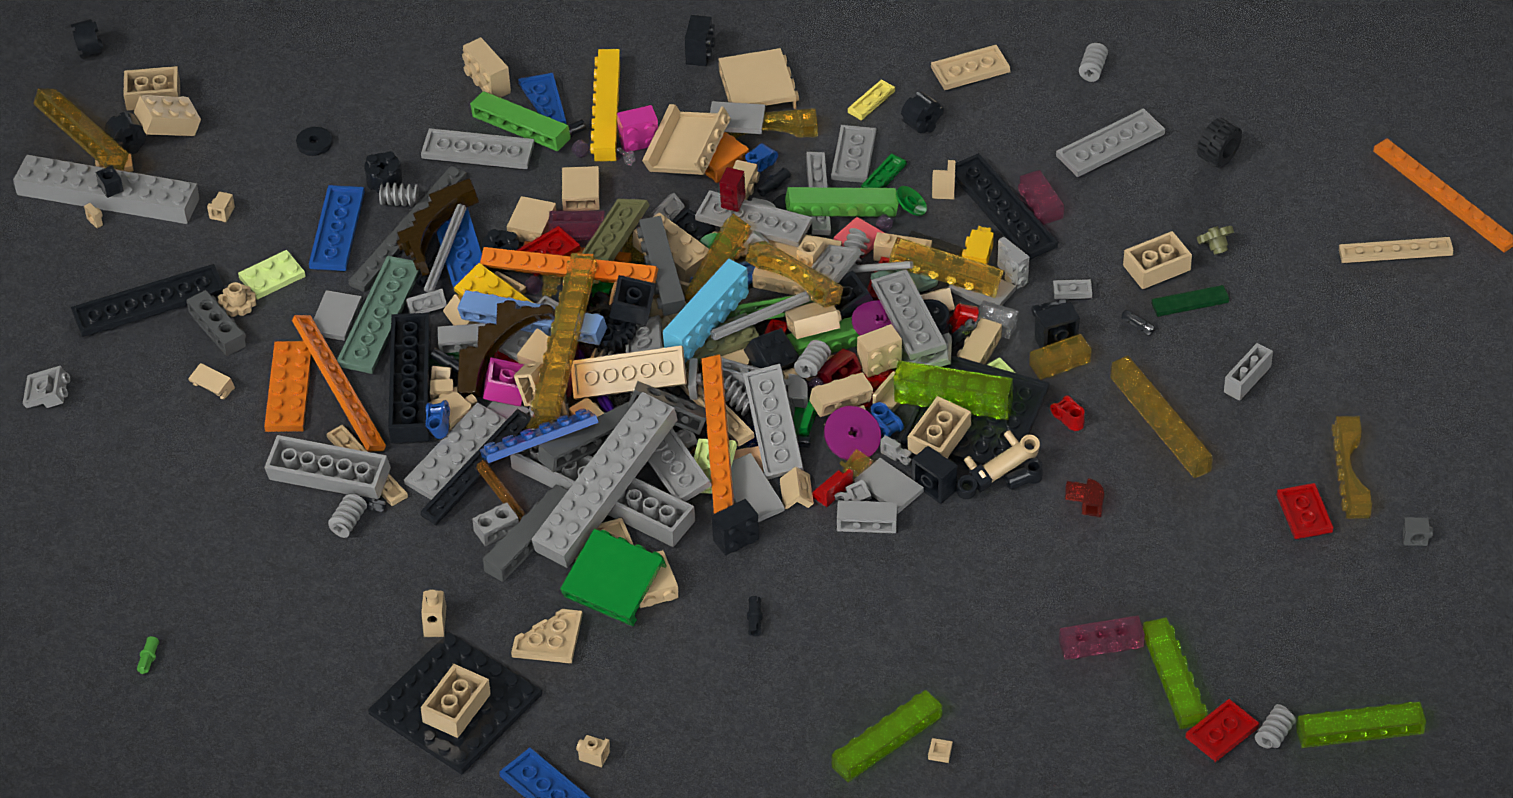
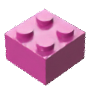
(637, 128)
(500, 382)

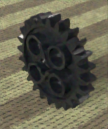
(616, 332)

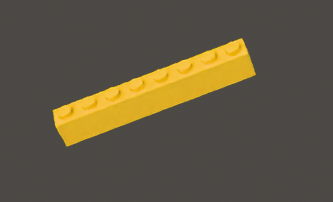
(607, 102)

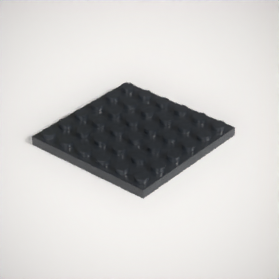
(986, 434)
(403, 701)

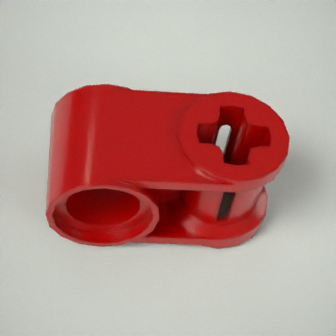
(962, 314)
(1069, 413)

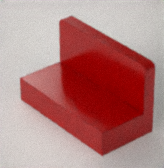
(832, 486)

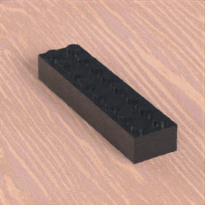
(409, 377)

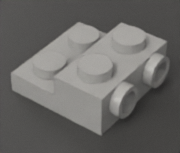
(1013, 262)
(46, 387)

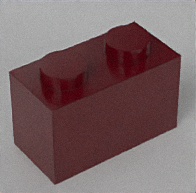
(732, 189)
(839, 366)

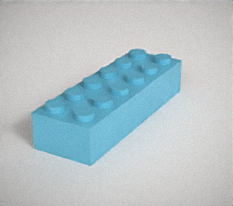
(707, 308)

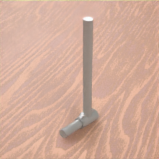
(881, 266)

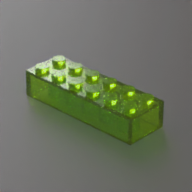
(974, 391)

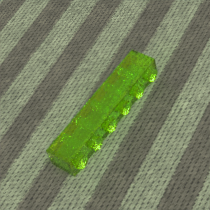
(1174, 673)
(1360, 724)
(886, 735)

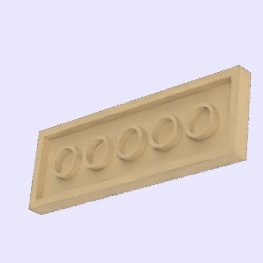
(621, 372)

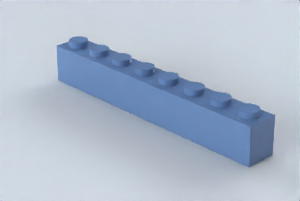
(483, 309)

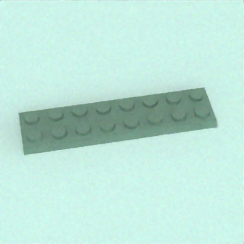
(373, 323)

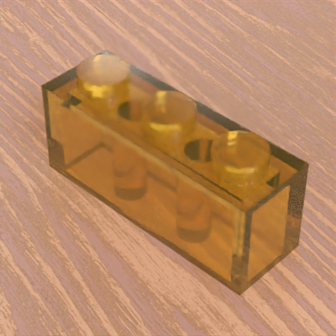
(1060, 356)

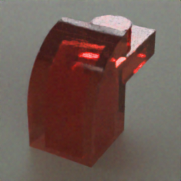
(1089, 494)

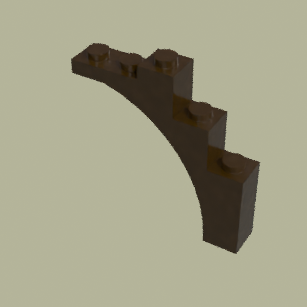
(428, 220)
(475, 360)

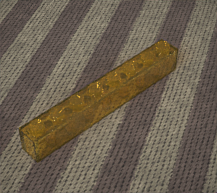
(80, 128)
(1161, 417)

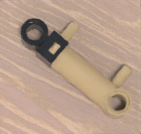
(983, 476)

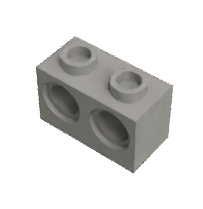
(494, 523)

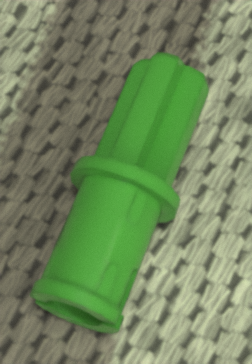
(147, 655)

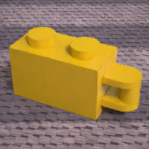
(979, 245)

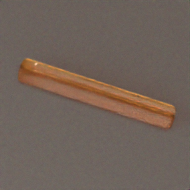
(498, 487)

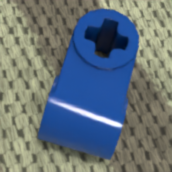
(762, 156)
(438, 418)
(887, 420)

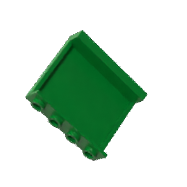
(612, 576)

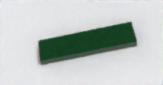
(1190, 300)

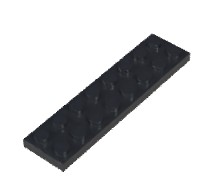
(1003, 206)
(145, 300)

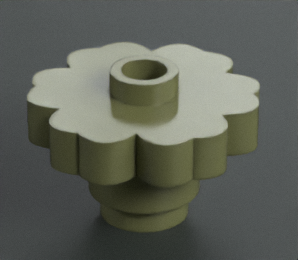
(1216, 239)

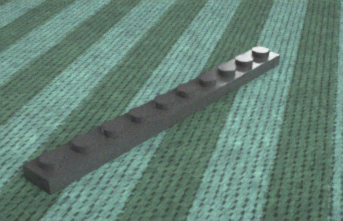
(370, 269)

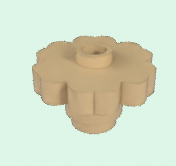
(237, 299)

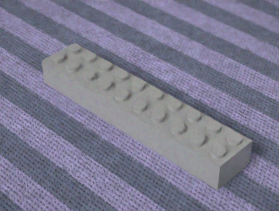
(78, 185)
(604, 479)
(639, 506)

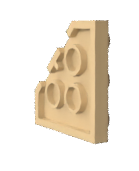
(550, 639)

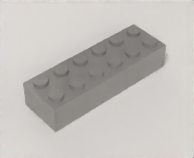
(327, 467)

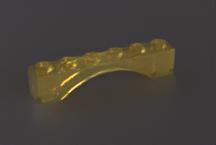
(796, 122)
(819, 287)
(1356, 496)

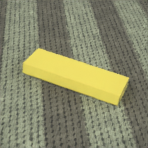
(871, 99)

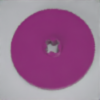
(869, 317)
(855, 420)

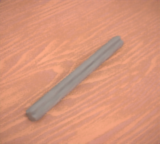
(445, 248)
(760, 315)

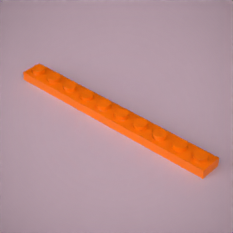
(1445, 194)
(556, 265)
(339, 383)
(717, 433)

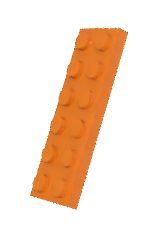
(288, 387)

